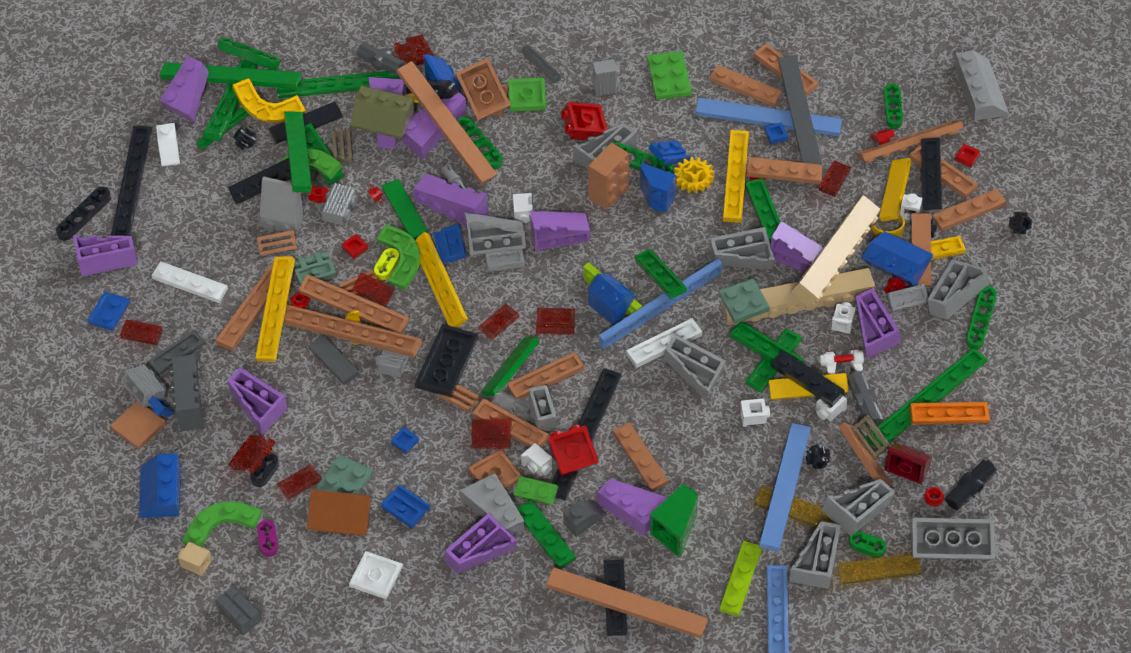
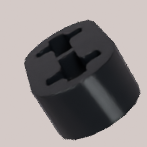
(267, 472)

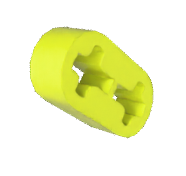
(383, 262)

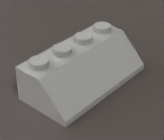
(979, 86)
(952, 538)

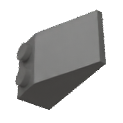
(280, 206)

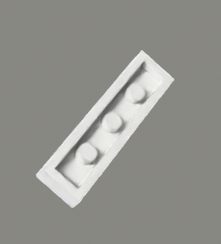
(189, 282)
(656, 345)

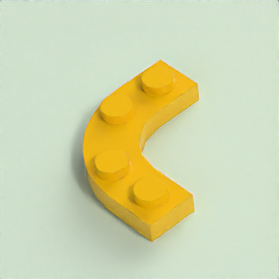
(260, 108)

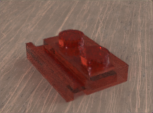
(555, 321)
(491, 434)

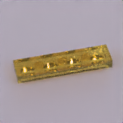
(800, 509)
(878, 569)

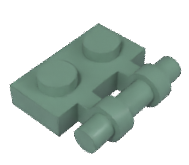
(321, 269)

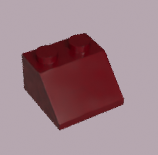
(908, 463)

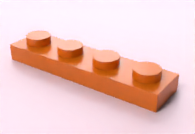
(949, 413)

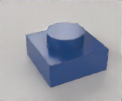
(776, 133)
(160, 407)
(404, 440)

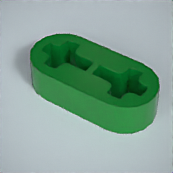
(867, 544)

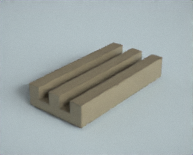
(341, 134)
(881, 449)

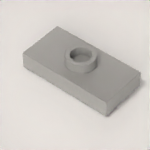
(504, 260)
(907, 297)

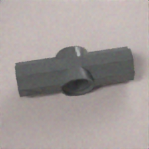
(380, 58)
(864, 397)

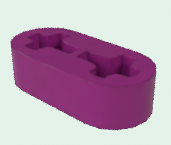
(272, 537)

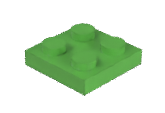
(527, 94)

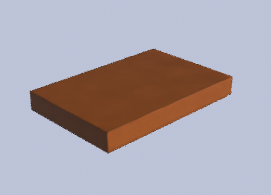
(339, 512)

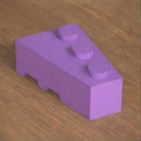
(186, 89)
(558, 229)
(793, 248)
(104, 254)
(876, 324)
(257, 399)
(630, 504)
(479, 544)

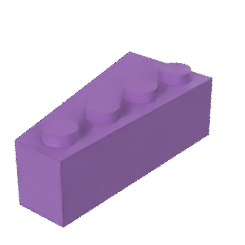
(393, 86)
(422, 131)
(450, 198)

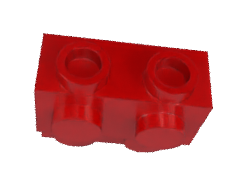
(583, 120)
(572, 449)

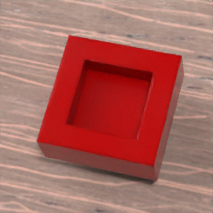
(882, 136)
(967, 155)
(354, 246)

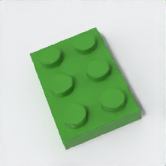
(669, 75)

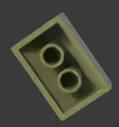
(382, 112)

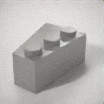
(589, 150)
(493, 234)
(743, 249)
(956, 288)
(694, 364)
(491, 497)
(859, 506)
(818, 558)

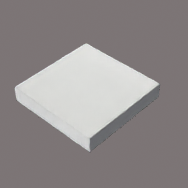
(375, 575)

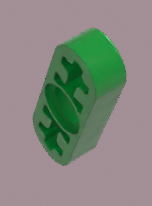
(894, 100)

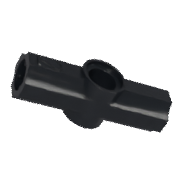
(970, 484)

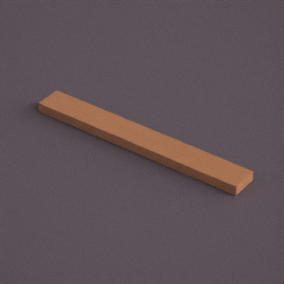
(446, 123)
(352, 331)
(627, 602)

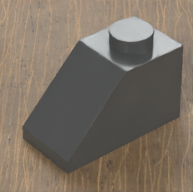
(582, 516)

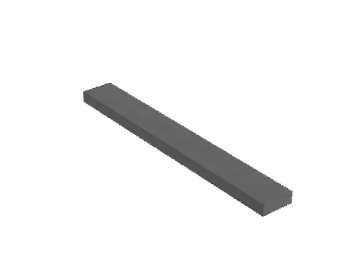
(799, 110)

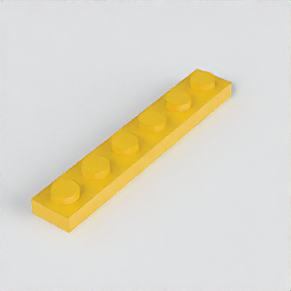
(735, 176)
(440, 282)
(275, 309)

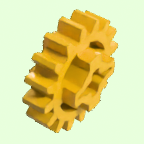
(694, 175)

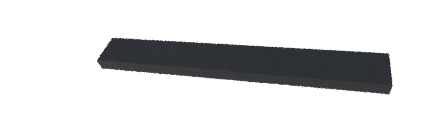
(131, 181)
(591, 418)

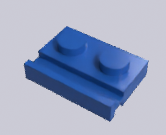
(669, 152)
(450, 244)
(108, 311)
(405, 506)

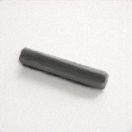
(541, 63)

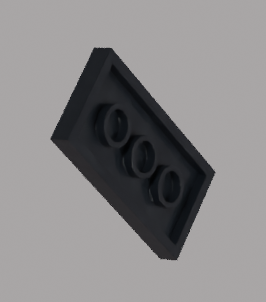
(446, 360)

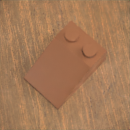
(482, 89)

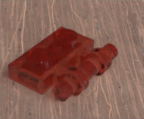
(416, 46)
(246, 455)

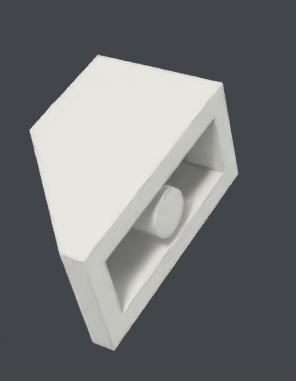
(168, 144)

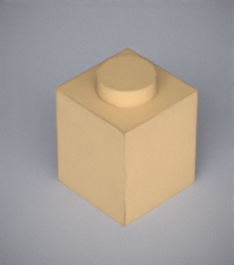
(194, 558)

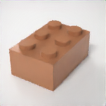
(608, 176)

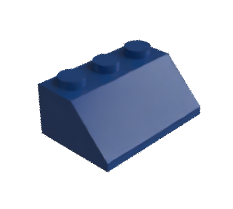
(897, 258)
(160, 486)

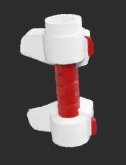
(829, 360)

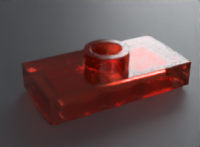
(834, 178)
(373, 289)
(499, 321)
(141, 332)
(299, 482)

